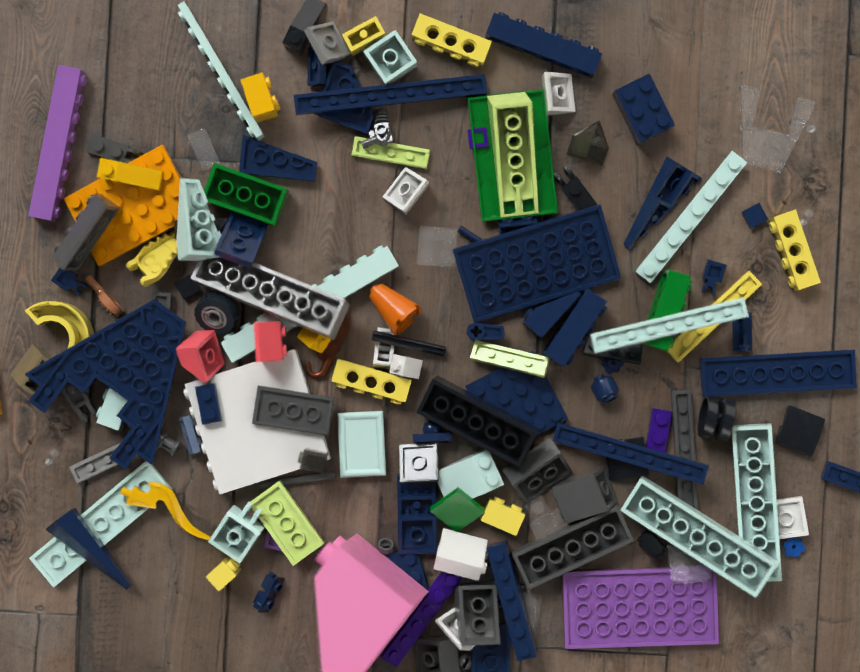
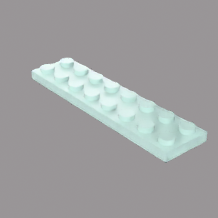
(105, 520)

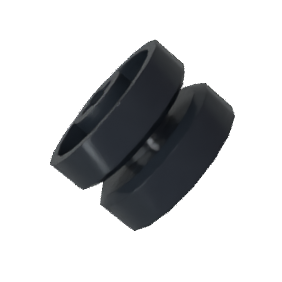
(716, 418)

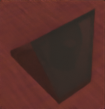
(589, 144)

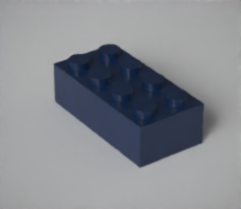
(574, 327)

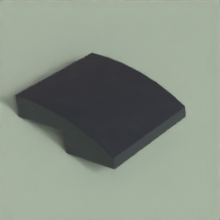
(800, 431)
(619, 469)

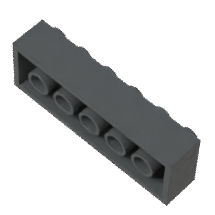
(572, 546)

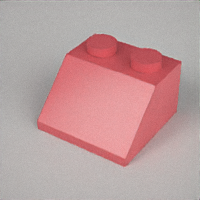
(269, 341)
(201, 354)

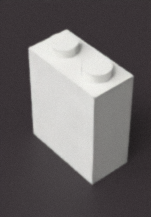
(461, 554)

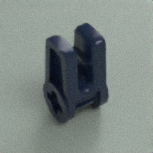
(488, 331)

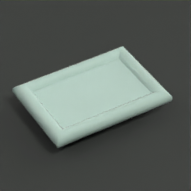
(361, 444)

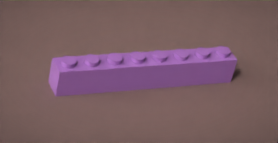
(57, 143)

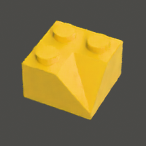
(259, 98)

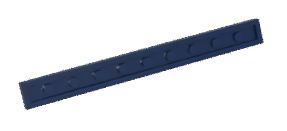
(390, 94)

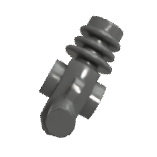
(382, 130)

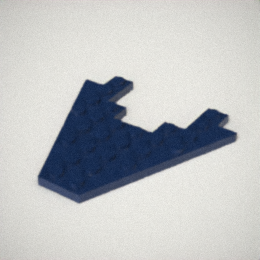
(132, 358)

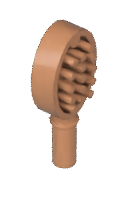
(105, 298)

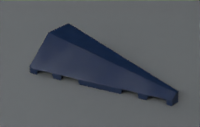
(667, 188)
(77, 535)

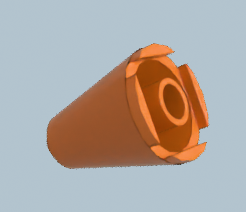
(394, 308)

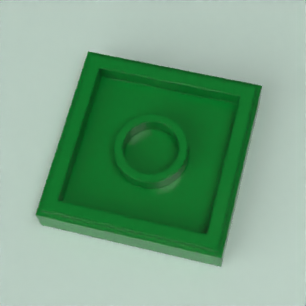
(457, 509)

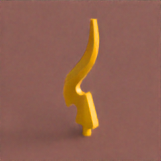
(162, 492)

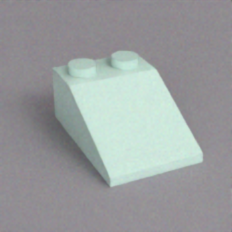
(472, 474)

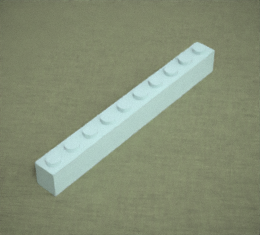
(342, 285)

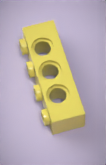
(427, 24)
(803, 256)
(341, 380)

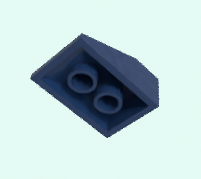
(543, 317)

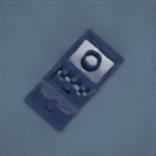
(415, 521)

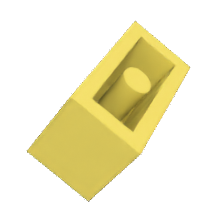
(363, 36)
(503, 516)
(224, 573)

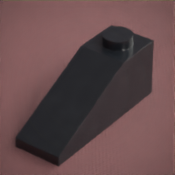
(307, 16)

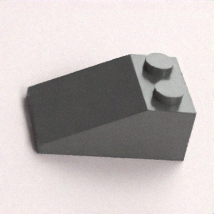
(477, 615)

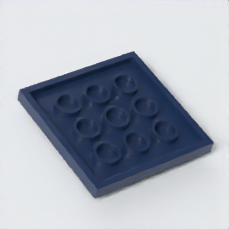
(521, 395)

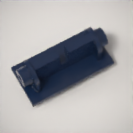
(511, 224)
(742, 333)
(265, 600)

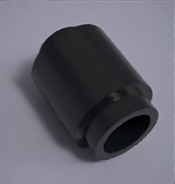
(651, 544)

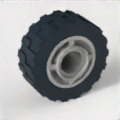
(217, 312)

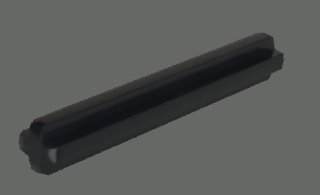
(408, 343)

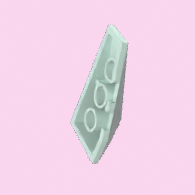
(195, 225)

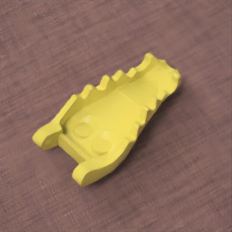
(155, 259)

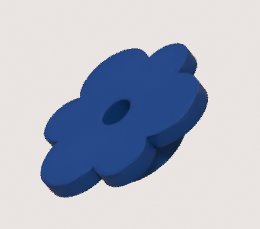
(798, 547)

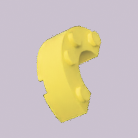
(69, 316)

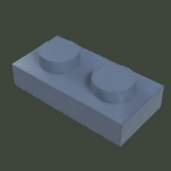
(192, 442)

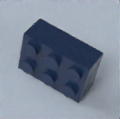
(643, 109)

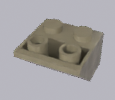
(30, 360)

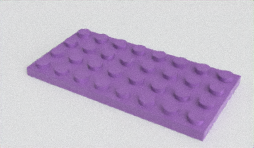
(637, 609)

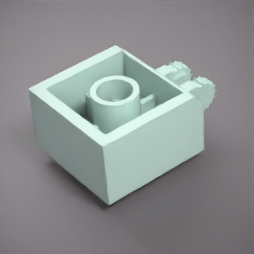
(244, 525)

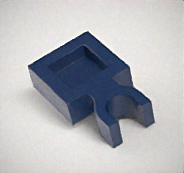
(713, 273)
(67, 279)

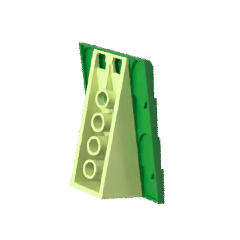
(517, 166)

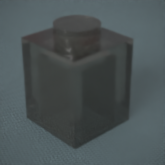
(313, 460)

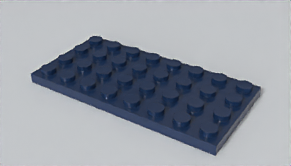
(537, 263)

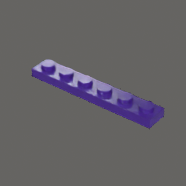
(420, 618)

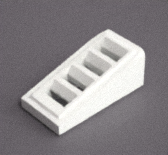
(382, 364)

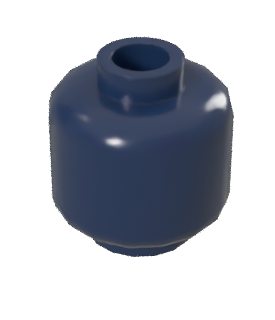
(605, 388)

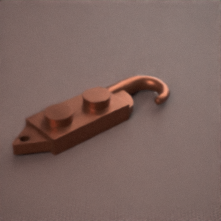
(330, 351)

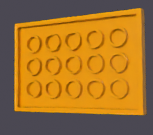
(142, 210)

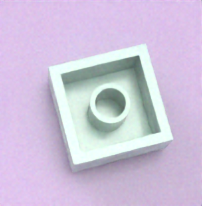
(390, 58)

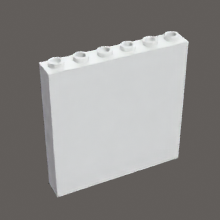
(245, 451)

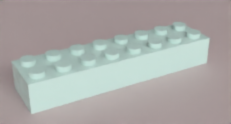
(757, 489)
(699, 536)

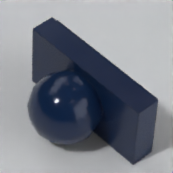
(432, 433)

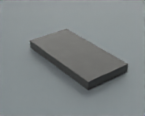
(293, 410)

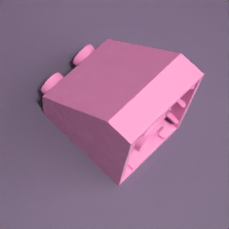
(360, 603)

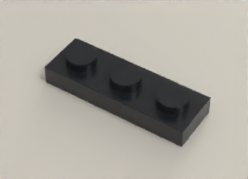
(627, 354)

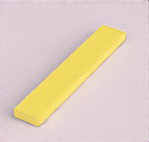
(689, 340)

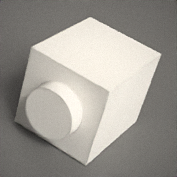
(406, 366)

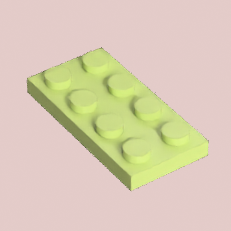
(287, 523)

